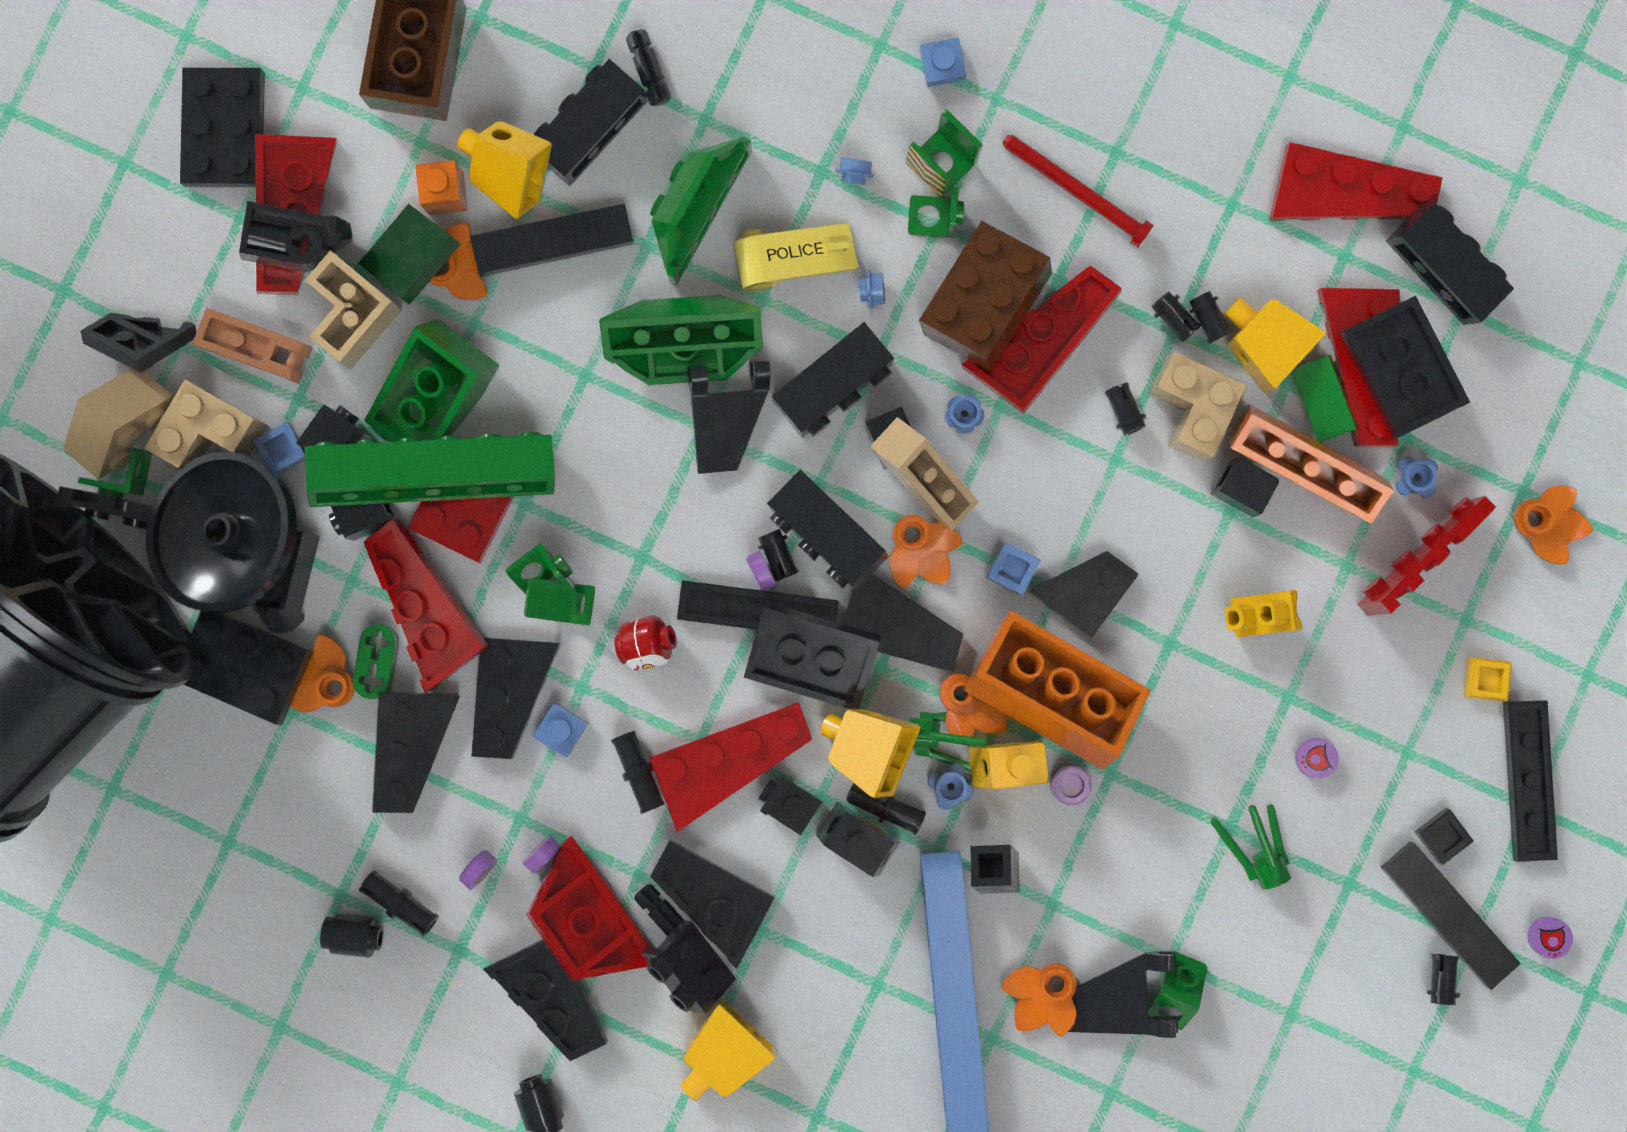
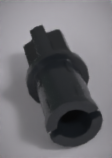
(887, 809)

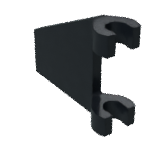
(725, 419)
(1119, 999)

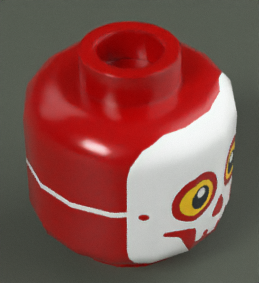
(645, 643)

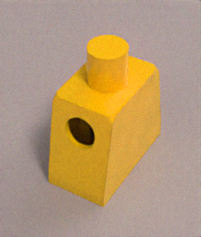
(507, 165)
(1270, 340)
(870, 748)
(1009, 764)
(725, 1053)

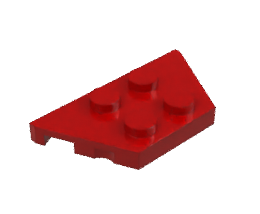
(584, 919)

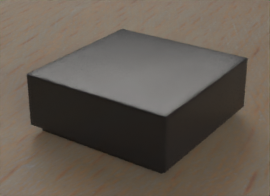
(1444, 836)

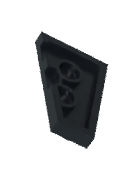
(904, 625)
(507, 689)
(406, 745)
(550, 998)

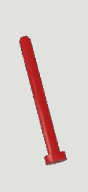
(1078, 190)

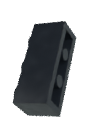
(591, 120)
(1450, 263)
(834, 381)
(826, 531)

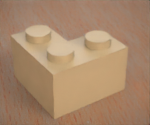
(358, 311)
(1207, 403)
(112, 419)
(196, 421)

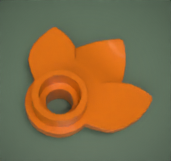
(462, 275)
(1556, 523)
(924, 557)
(325, 666)
(971, 712)
(1038, 1002)

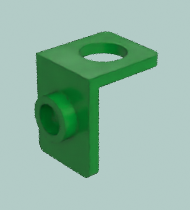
(949, 209)
(133, 484)
(549, 566)
(553, 602)
(1181, 989)

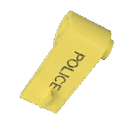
(793, 254)

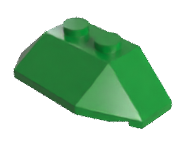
(694, 201)
(667, 335)

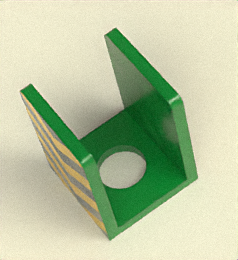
(949, 138)

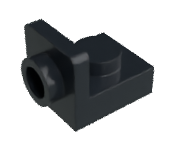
(789, 804)

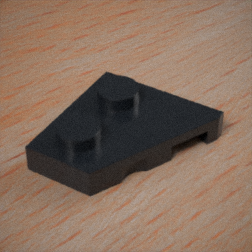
(136, 341)
(101, 506)
(1087, 591)

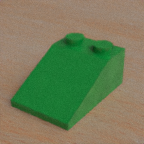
(431, 385)

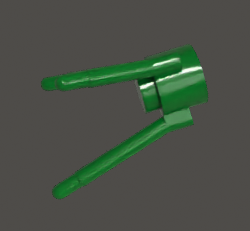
(930, 736)
(1269, 864)

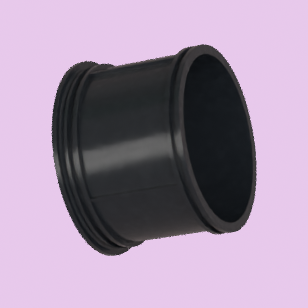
(78, 641)

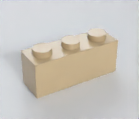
(924, 473)

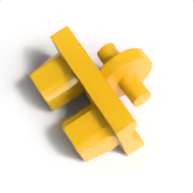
(1263, 614)

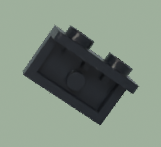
(689, 969)

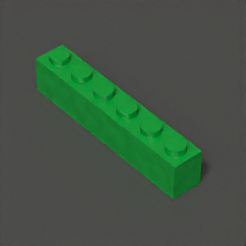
(429, 469)

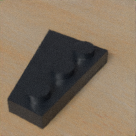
(714, 898)

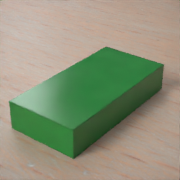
(1324, 398)

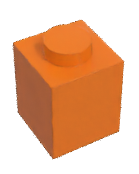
(441, 187)

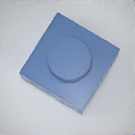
(942, 62)
(279, 448)
(1013, 569)
(560, 729)

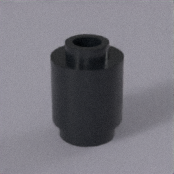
(351, 935)
(539, 1105)

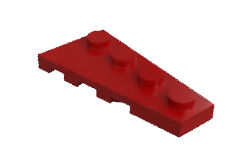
(292, 177)
(1336, 185)
(1343, 310)
(1048, 339)
(1405, 578)
(432, 619)
(720, 764)

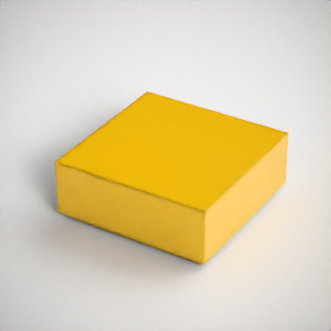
(1487, 679)

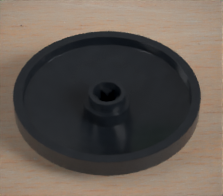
(221, 532)

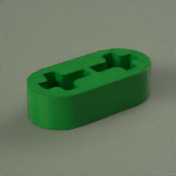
(366, 659)

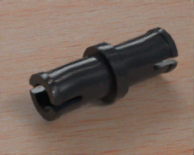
(637, 772)
(398, 903)

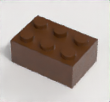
(413, 56)
(986, 295)

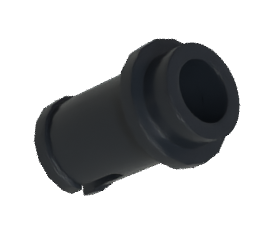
(1175, 316)
(1209, 316)
(1125, 409)
(778, 554)
(1444, 979)

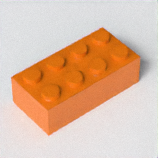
(1057, 690)

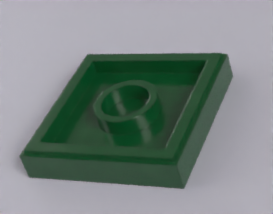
(409, 254)

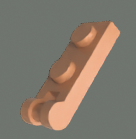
(251, 344)

